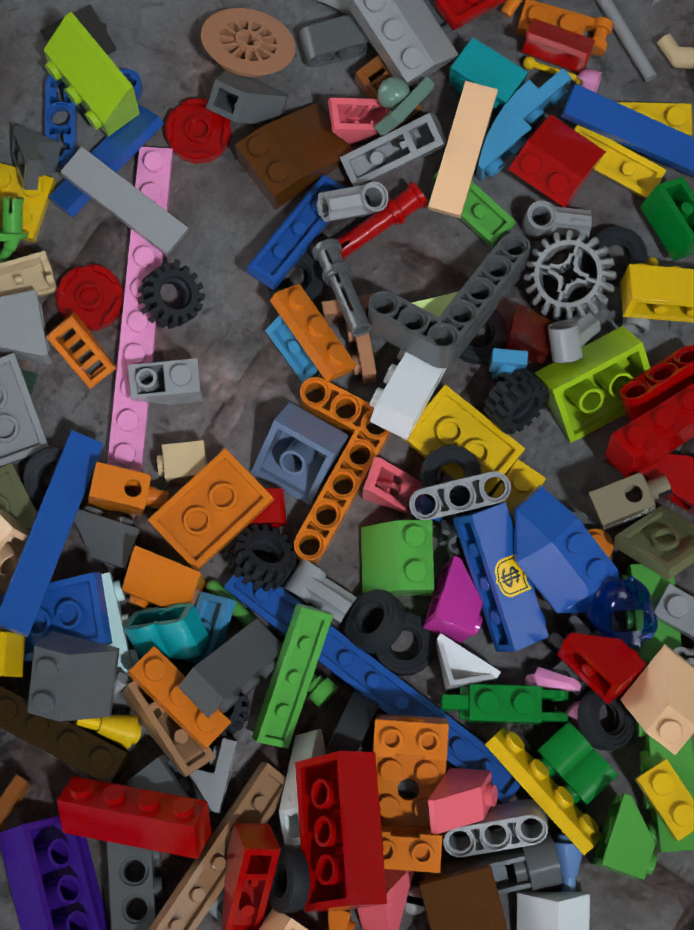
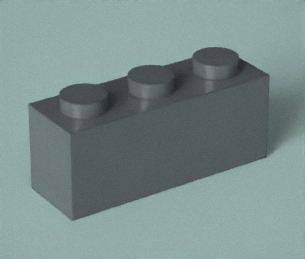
(232, 669)

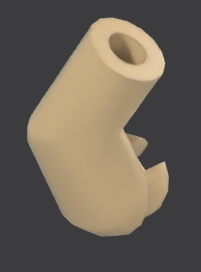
(678, 56)

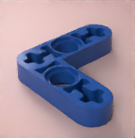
(69, 130)

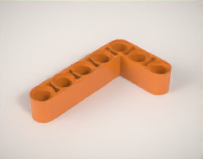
(344, 469)

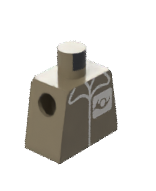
(614, 508)

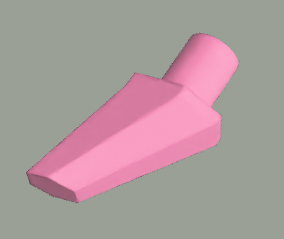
(552, 680)

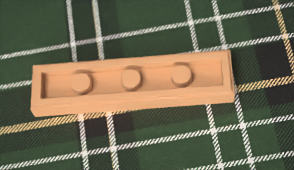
(463, 149)

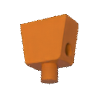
(109, 488)

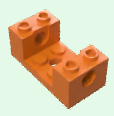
(416, 751)

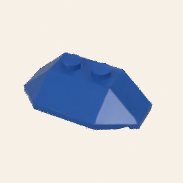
(558, 553)

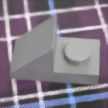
(214, 785)

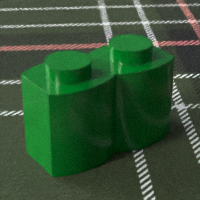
(576, 764)

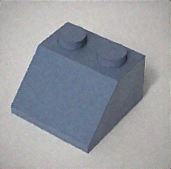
(299, 453)

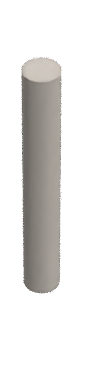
(628, 40)

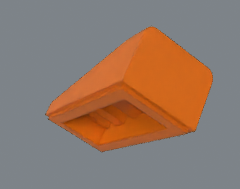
(82, 332)

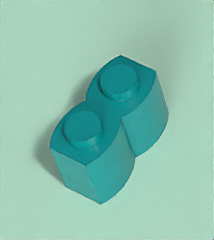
(172, 630)

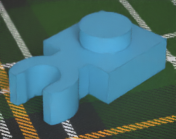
(507, 361)

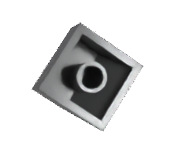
(72, 678)

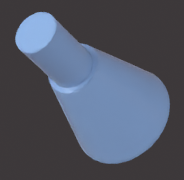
(569, 861)

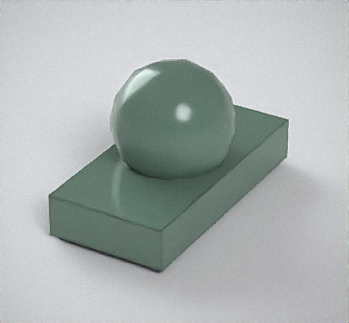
(400, 100)

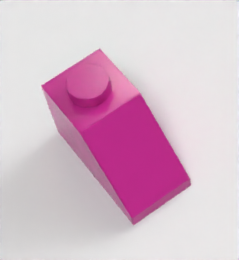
(454, 603)

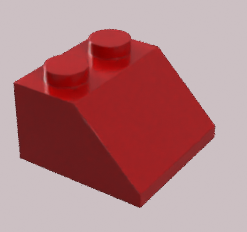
(557, 161)

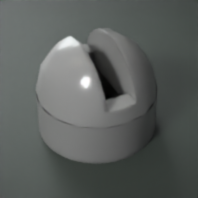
(414, 909)

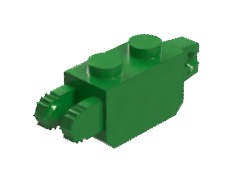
(504, 704)

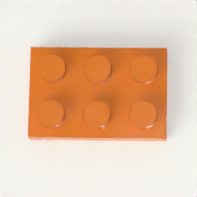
(210, 510)

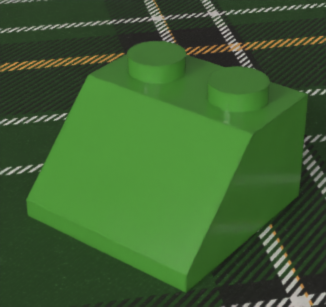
(398, 557)
(625, 841)

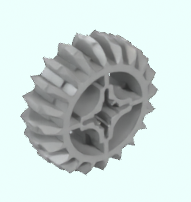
(573, 262)

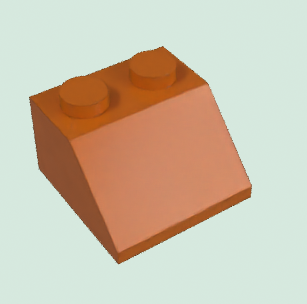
(160, 581)

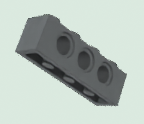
(124, 890)

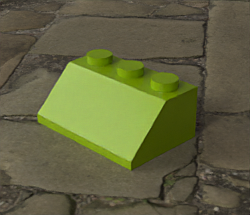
(90, 77)
(588, 390)

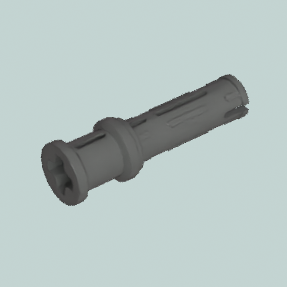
(338, 276)

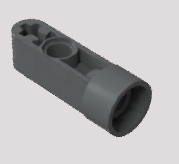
(532, 867)

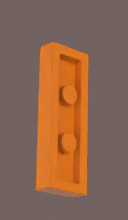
(313, 332)
(161, 682)

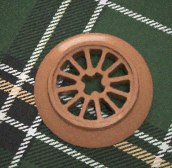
(248, 42)

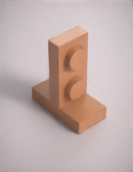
(364, 357)

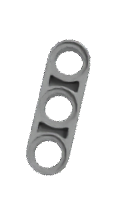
(477, 495)
(513, 835)

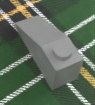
(395, 150)

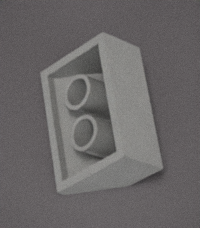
(404, 37)

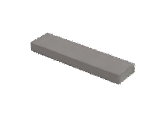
(124, 201)

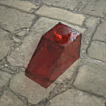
(529, 333)

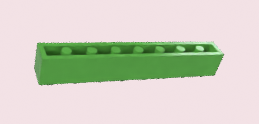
(653, 751)

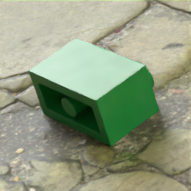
(672, 216)

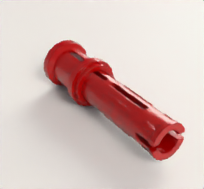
(393, 213)

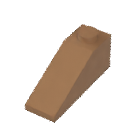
(170, 737)

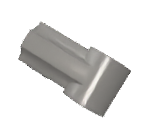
(351, 202)
(557, 220)
(571, 335)
(312, 587)

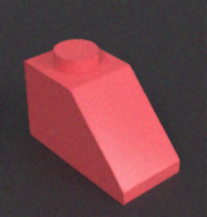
(461, 799)

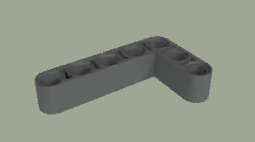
(424, 333)

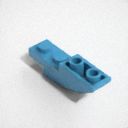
(514, 122)

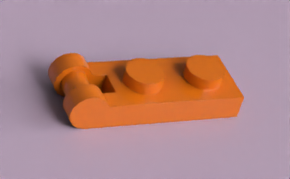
(568, 20)

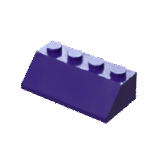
(52, 878)

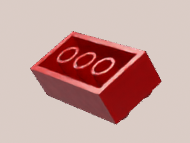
(341, 830)

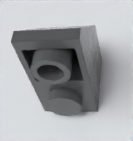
(246, 99)
(108, 540)

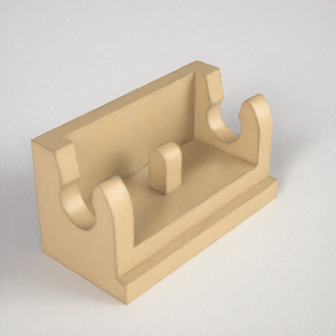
(28, 274)

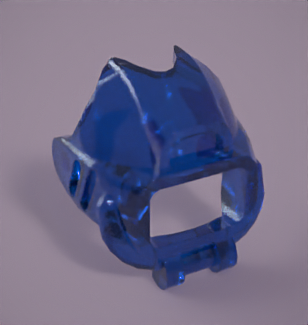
(623, 596)

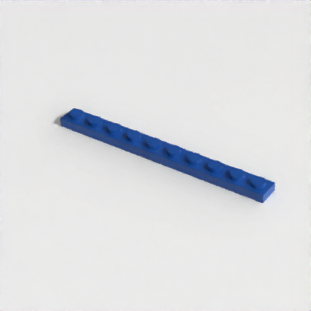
(376, 682)

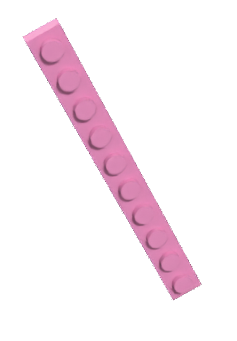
(137, 333)

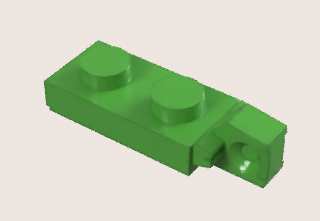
(484, 216)

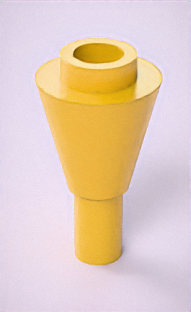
(119, 729)

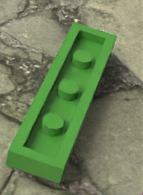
(292, 676)

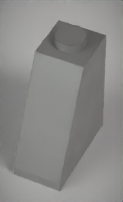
(24, 328)

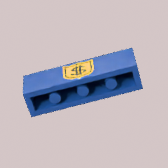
(502, 586)

